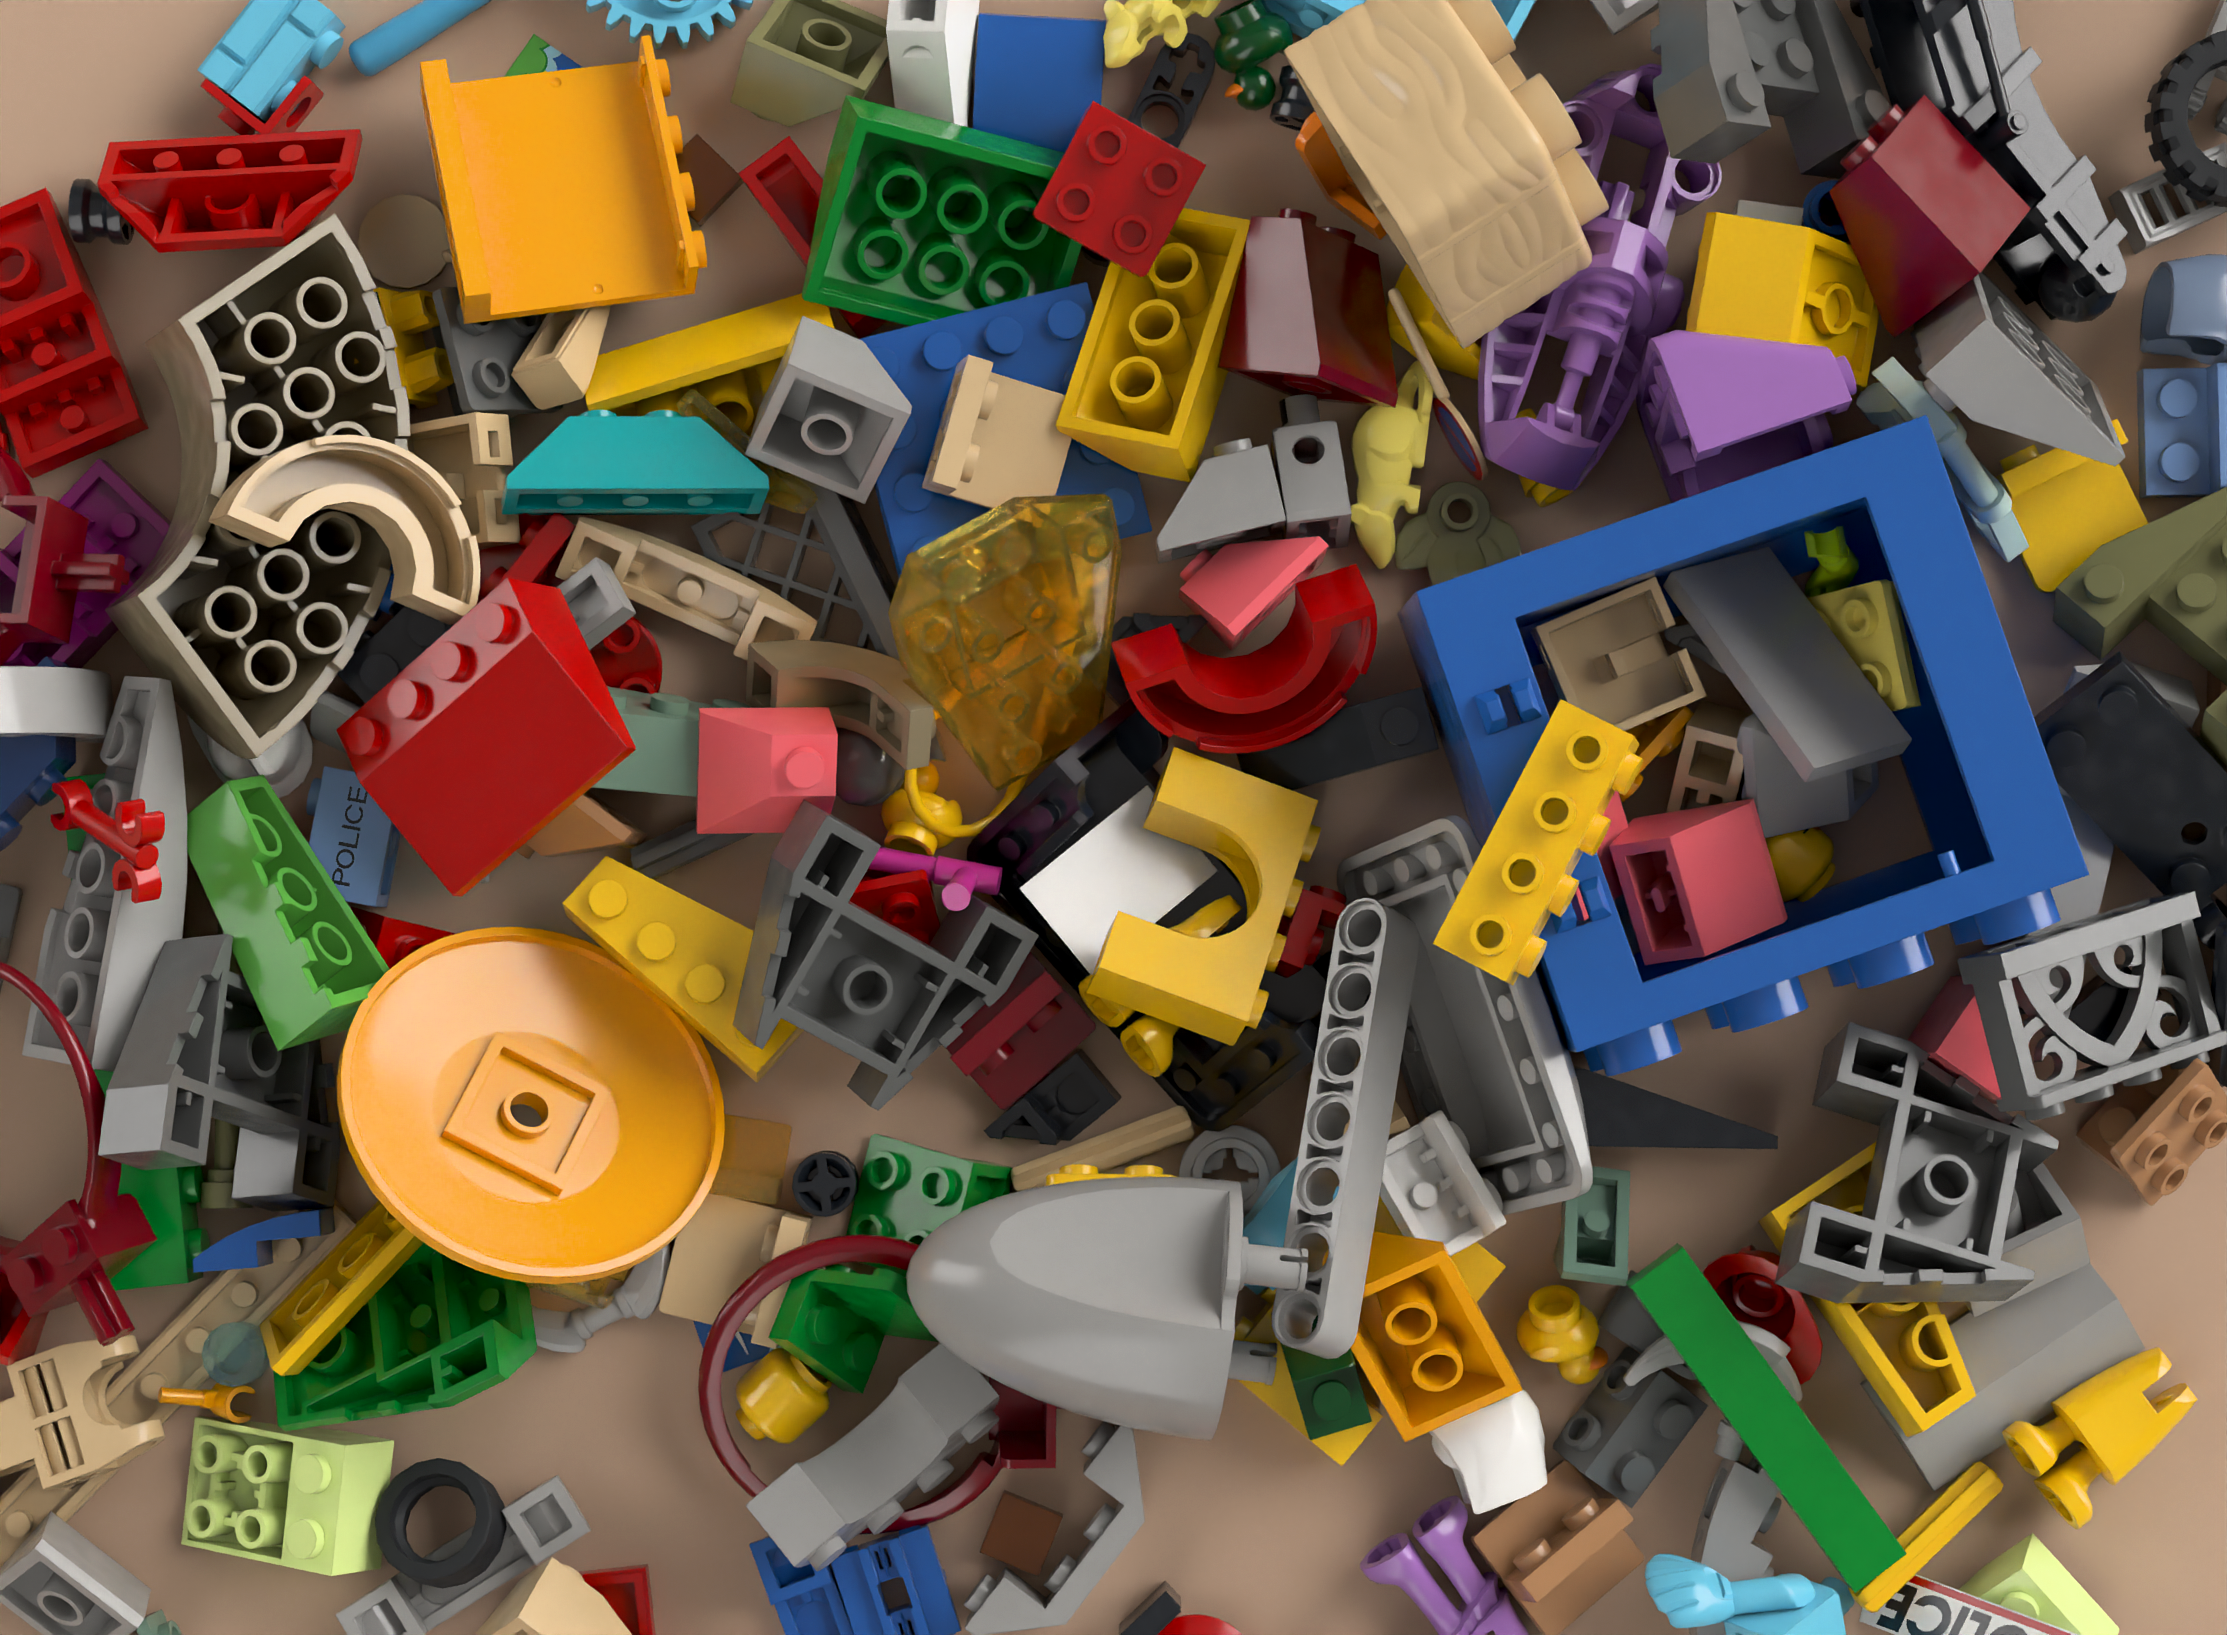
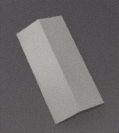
(2018, 1365)

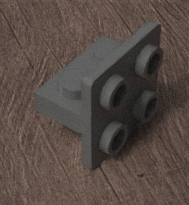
(484, 358)

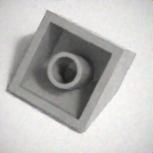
(829, 412)
(1226, 503)
(2040, 1234)

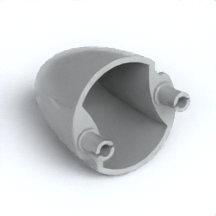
(1105, 1296)

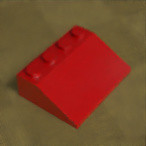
(488, 733)

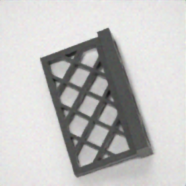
(850, 549)

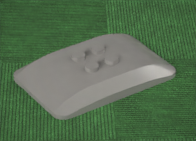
(1473, 1041)

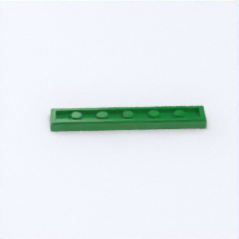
(1766, 1417)

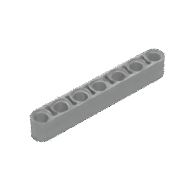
(1334, 1097)

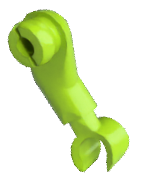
(1836, 560)

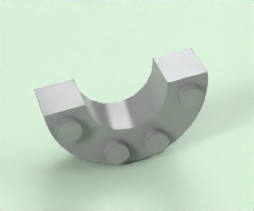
(879, 1462)

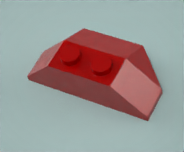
(228, 187)

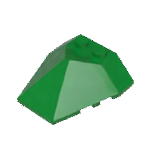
(414, 1346)

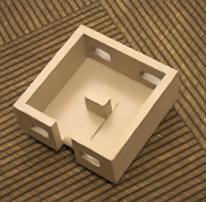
(472, 459)
(1614, 660)

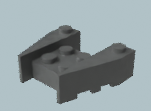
(1759, 58)
(857, 975)
(208, 1054)
(1933, 1188)

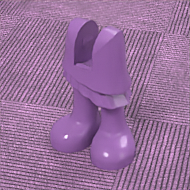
(1440, 1534)

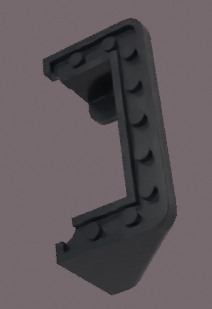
(1063, 805)

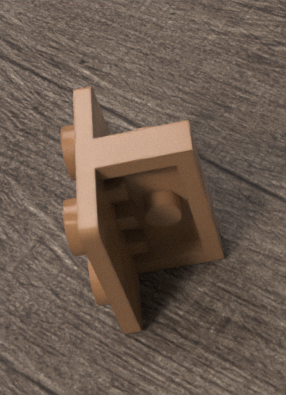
(2159, 1128)
(1559, 1548)

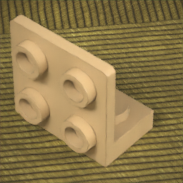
(996, 439)
(720, 1251)

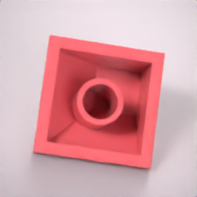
(1247, 582)
(762, 766)

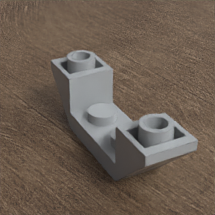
(1015, 1605)

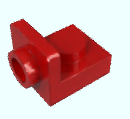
(1304, 939)

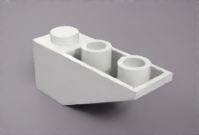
(932, 56)

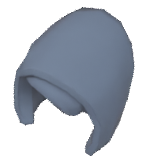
(2187, 309)

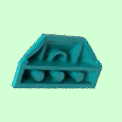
(634, 468)

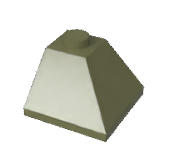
(809, 59)

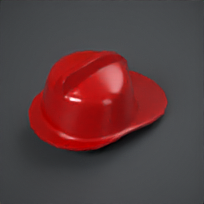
(1749, 1292)

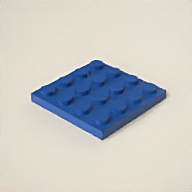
(1028, 341)

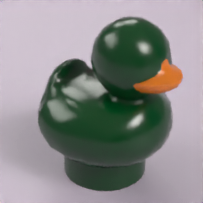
(1245, 40)

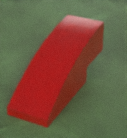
(790, 196)

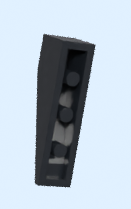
(1635, 1117)

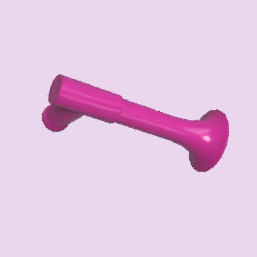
(956, 875)

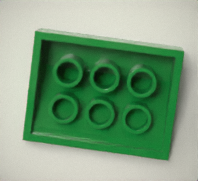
(930, 219)

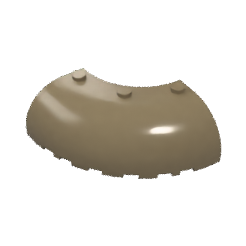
(251, 372)

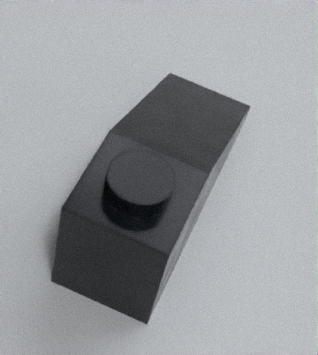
(1349, 743)

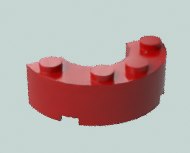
(1264, 695)

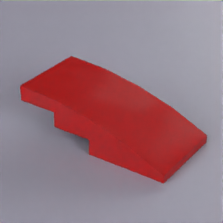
(58, 358)

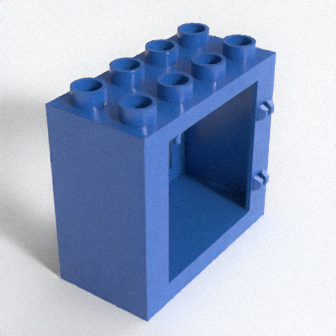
(1970, 764)

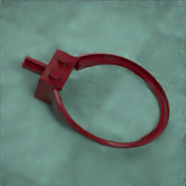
(49, 566)
(83, 1242)
(1022, 1435)

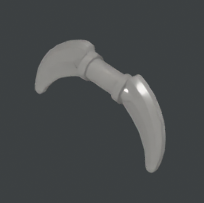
(637, 1297)

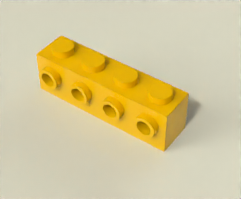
(1538, 842)

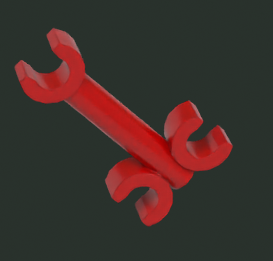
(127, 835)

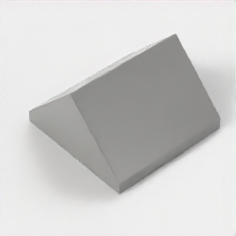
(70, 1585)

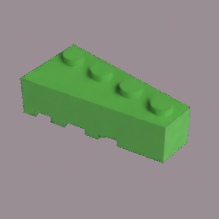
(286, 916)

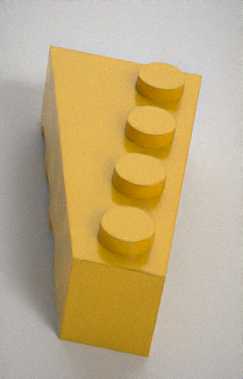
(679, 952)
(1897, 1345)

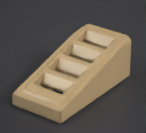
(562, 356)

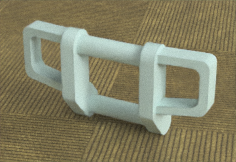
(1902, 399)

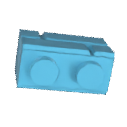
(271, 51)

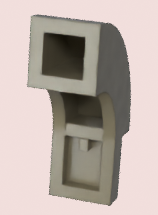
(858, 685)

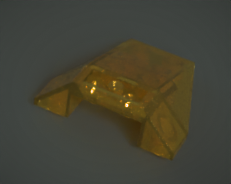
(1014, 628)

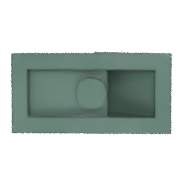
(1596, 1231)

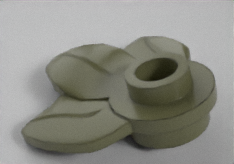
(1451, 547)

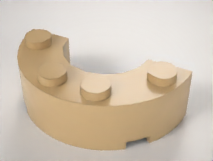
(384, 486)

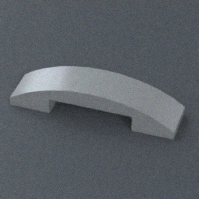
(55, 702)
(535, 1530)

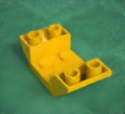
(1783, 287)

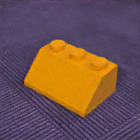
(1426, 1338)

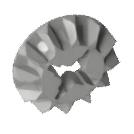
(1248, 1148)

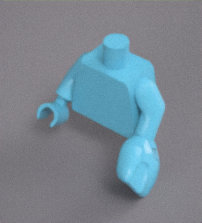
(1760, 1606)

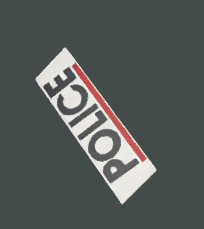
(1937, 1609)

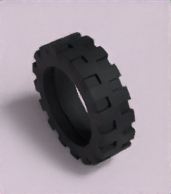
(2169, 121)

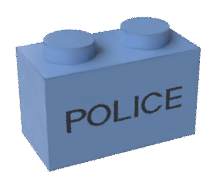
(352, 837)

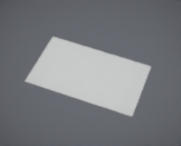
(1115, 871)

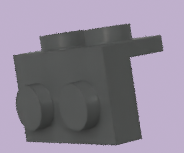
(1628, 1431)

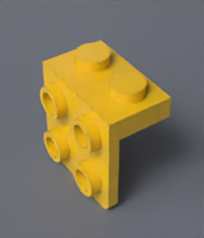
(2067, 508)

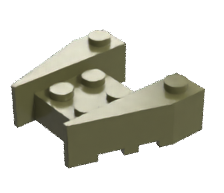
(2173, 579)

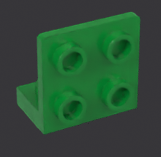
(915, 1189)
(840, 1319)

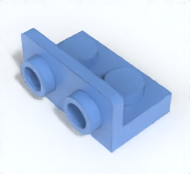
(2182, 431)

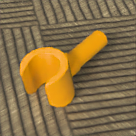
(216, 1399)

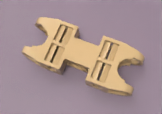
(63, 1415)

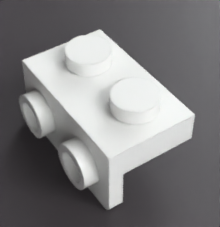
(1436, 1188)

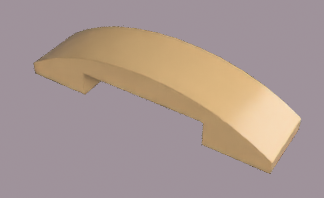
(687, 586)

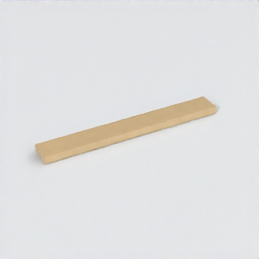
(173, 1362)

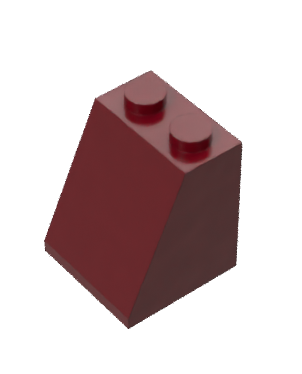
(1921, 211)
(1310, 314)

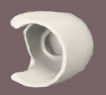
(1495, 1452)

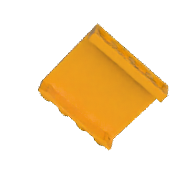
(562, 187)

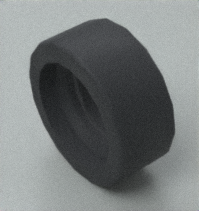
(404, 1494)

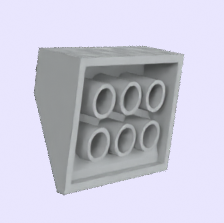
(2010, 374)

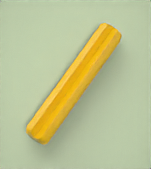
(1932, 1532)

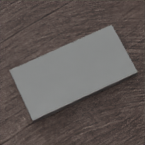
(1787, 664)

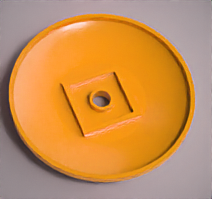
(545, 1025)

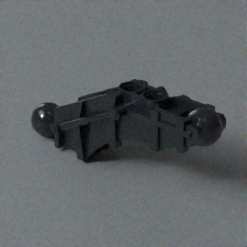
(1979, 78)

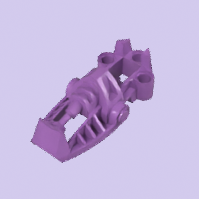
(1601, 310)

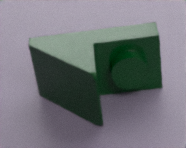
(1327, 1391)

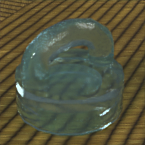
(235, 1354)

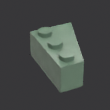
(665, 742)

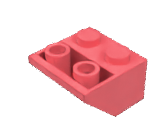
(1697, 880)

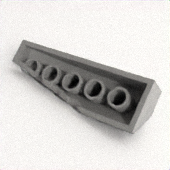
(101, 943)

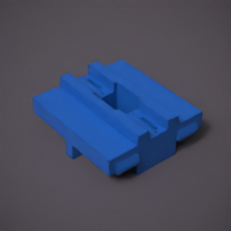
(918, 1563)

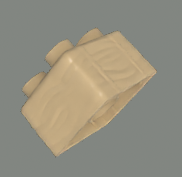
(1454, 152)

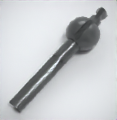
(863, 778)

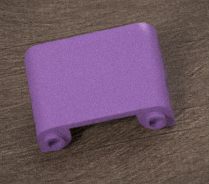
(1735, 406)

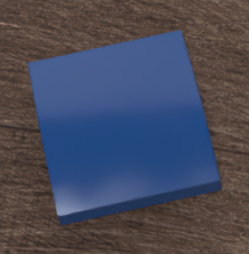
(1036, 76)

